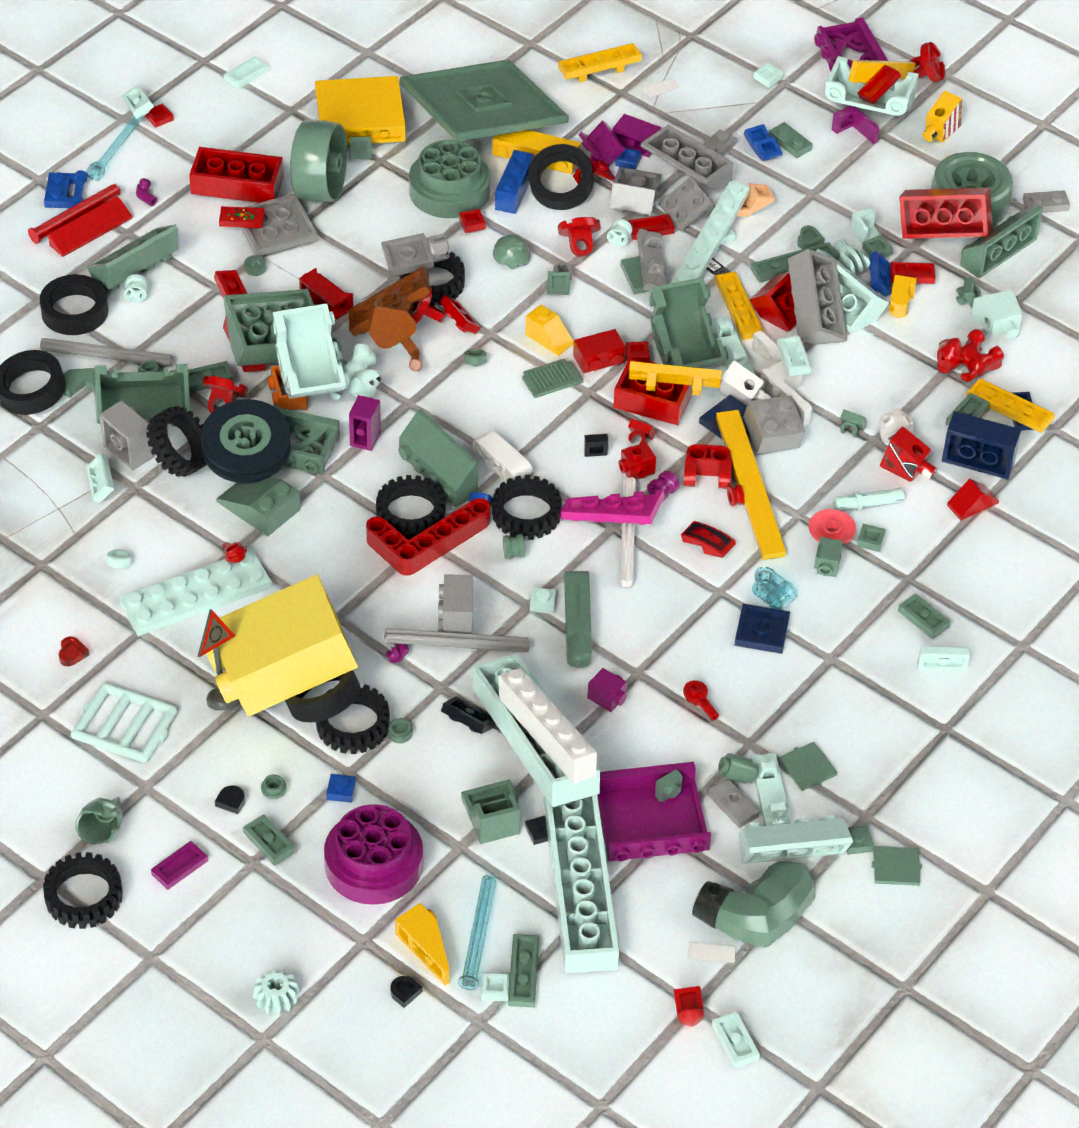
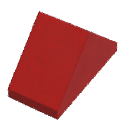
(971, 499)

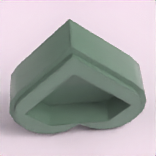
(809, 237)

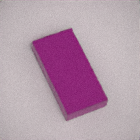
(179, 865)

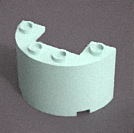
(307, 351)

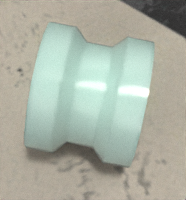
(619, 232)
(135, 288)

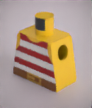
(943, 117)

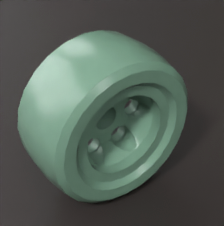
(318, 161)
(984, 171)

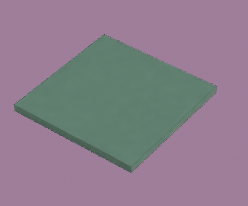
(483, 100)

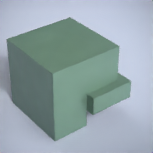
(493, 811)

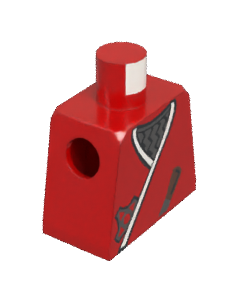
(907, 456)

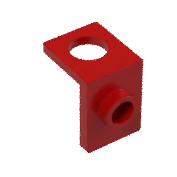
(599, 168)

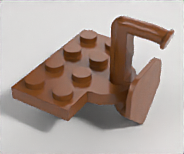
(388, 316)

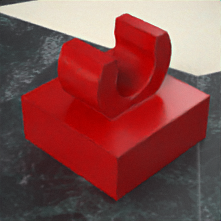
(640, 429)

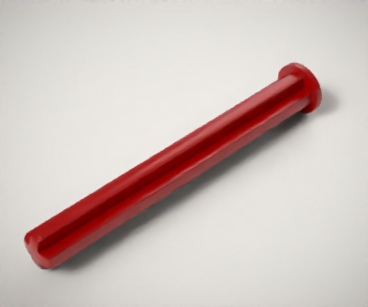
(72, 213)

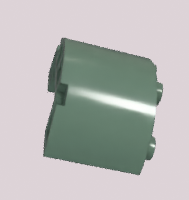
(683, 325)

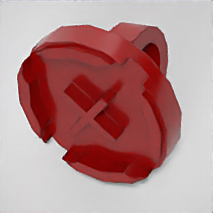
(929, 63)
(582, 230)
(423, 307)
(223, 390)

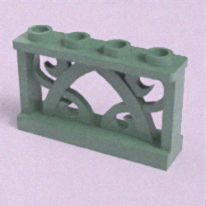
(314, 430)

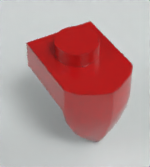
(689, 1005)

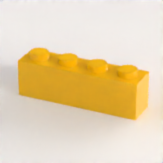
(531, 142)

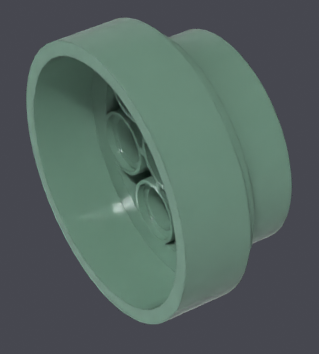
(449, 179)

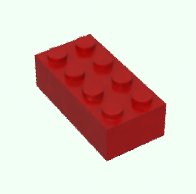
(236, 175)
(946, 213)

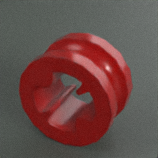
(735, 495)

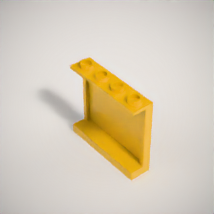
(363, 107)

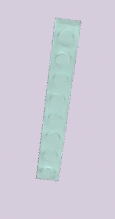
(713, 232)

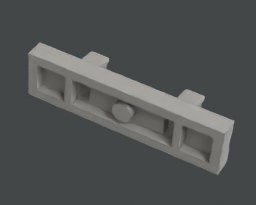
(651, 259)

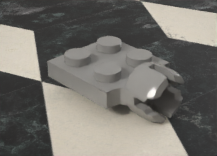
(414, 251)

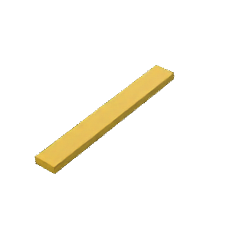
(749, 477)

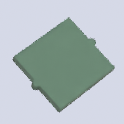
(808, 766)
(896, 865)

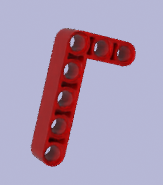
(418, 552)

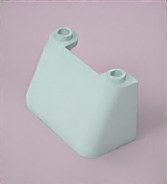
(894, 101)

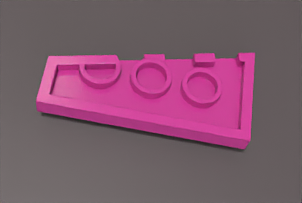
(613, 508)

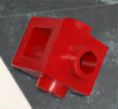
(637, 461)

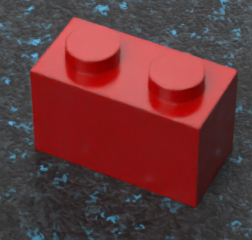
(599, 351)

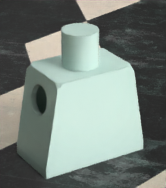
(998, 313)

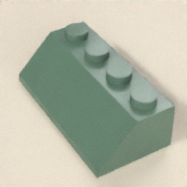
(1002, 242)
(135, 257)
(439, 458)

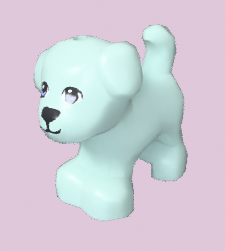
(361, 381)

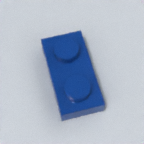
(880, 274)

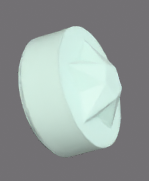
(118, 558)

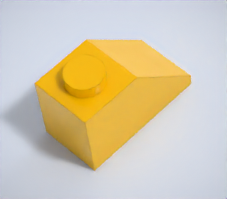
(548, 330)

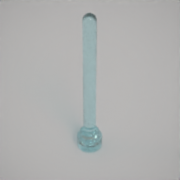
(97, 169)

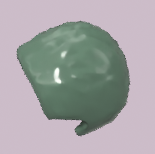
(511, 251)

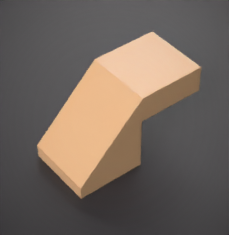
(757, 199)

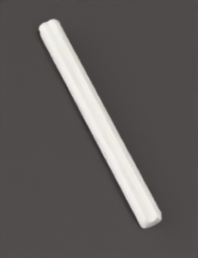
(627, 541)

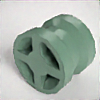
(513, 546)

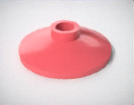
(833, 525)

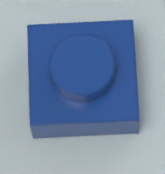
(341, 788)

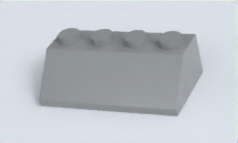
(690, 157)
(817, 298)

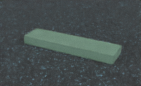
(768, 268)

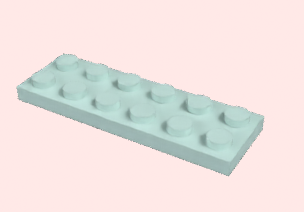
(194, 593)

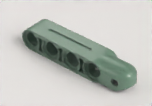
(577, 618)

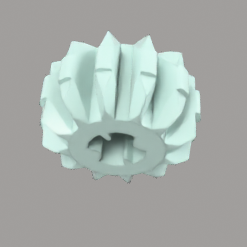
(275, 991)

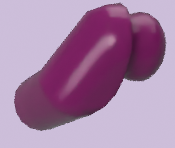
(143, 192)
(397, 653)

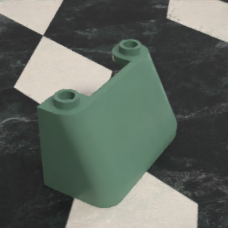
(144, 391)

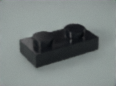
(467, 714)

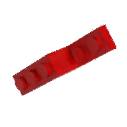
(231, 284)

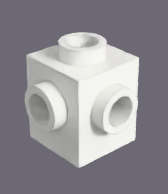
(892, 422)

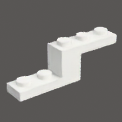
(776, 379)

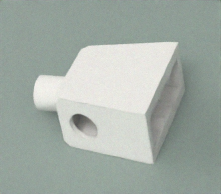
(742, 384)

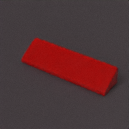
(89, 226)

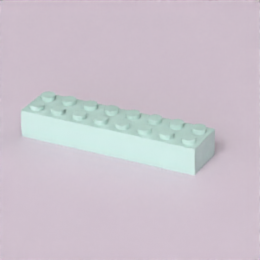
(547, 775)
(581, 886)

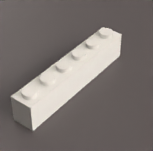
(547, 725)

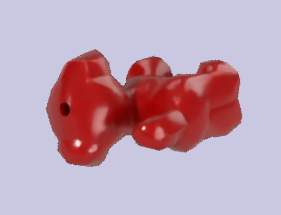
(952, 355)

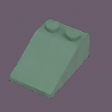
(262, 503)

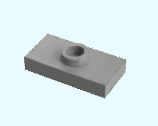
(733, 803)

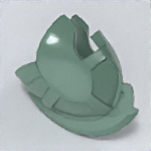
(99, 820)

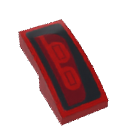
(711, 539)

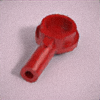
(234, 552)
(696, 693)

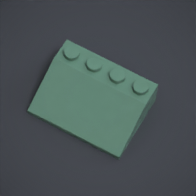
(251, 323)

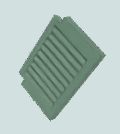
(551, 378)

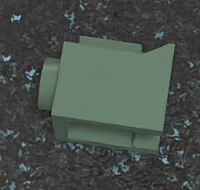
(828, 556)

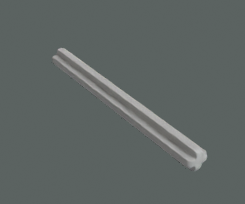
(104, 351)
(457, 640)

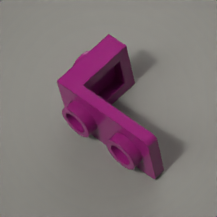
(855, 118)

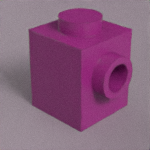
(607, 690)

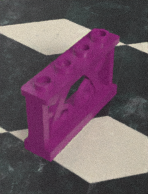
(850, 35)

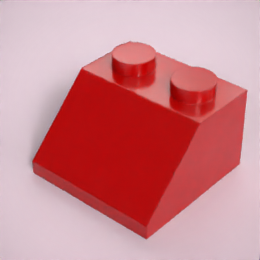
(776, 303)

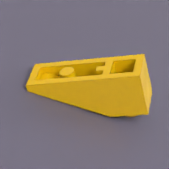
(421, 934)

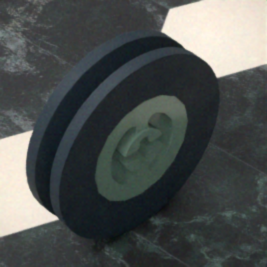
(234, 458)

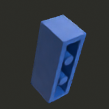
(513, 182)

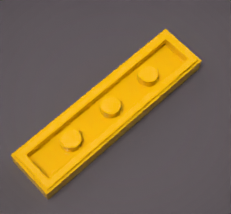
(864, 70)
(738, 304)
(1013, 406)

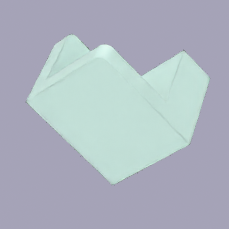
(863, 224)

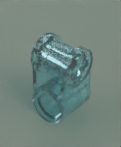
(775, 591)

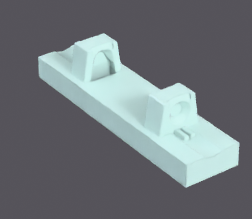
(725, 331)
(770, 789)

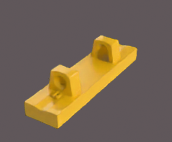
(599, 61)
(675, 374)

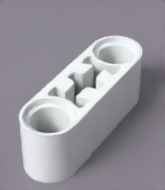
(500, 456)

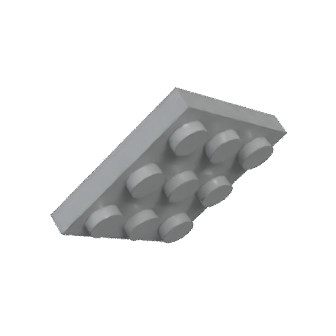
(283, 226)

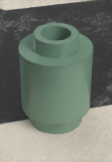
(737, 768)

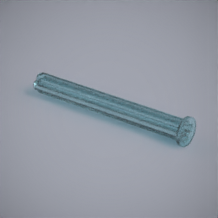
(469, 979)

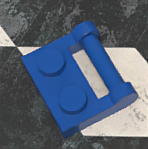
(59, 186)

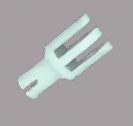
(851, 256)

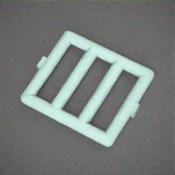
(126, 696)

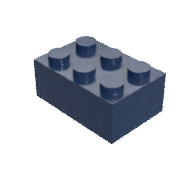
(981, 445)

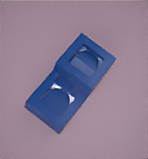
(761, 143)

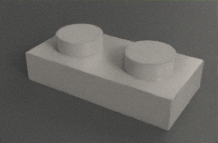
(721, 142)
(1050, 201)

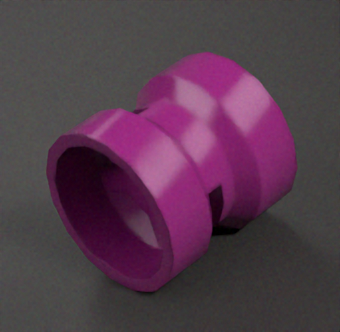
(665, 481)

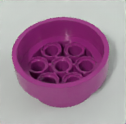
(363, 877)

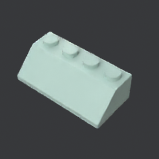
(859, 301)
(794, 840)

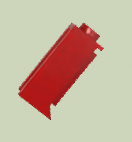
(325, 292)

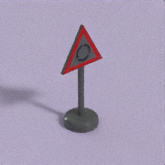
(214, 635)

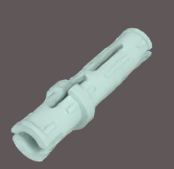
(860, 500)

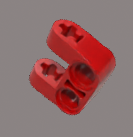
(708, 461)

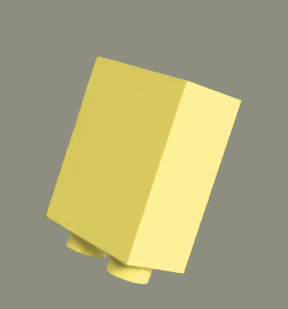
(282, 647)

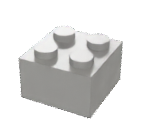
(774, 424)
(126, 435)
(456, 604)

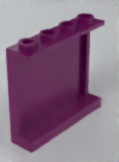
(641, 825)

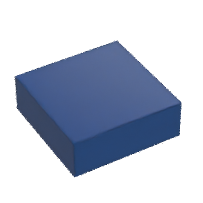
(629, 158)

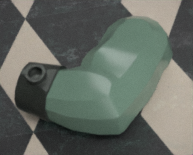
(763, 910)

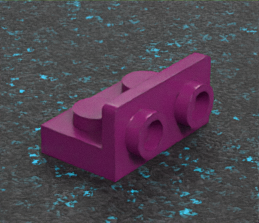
(602, 143)

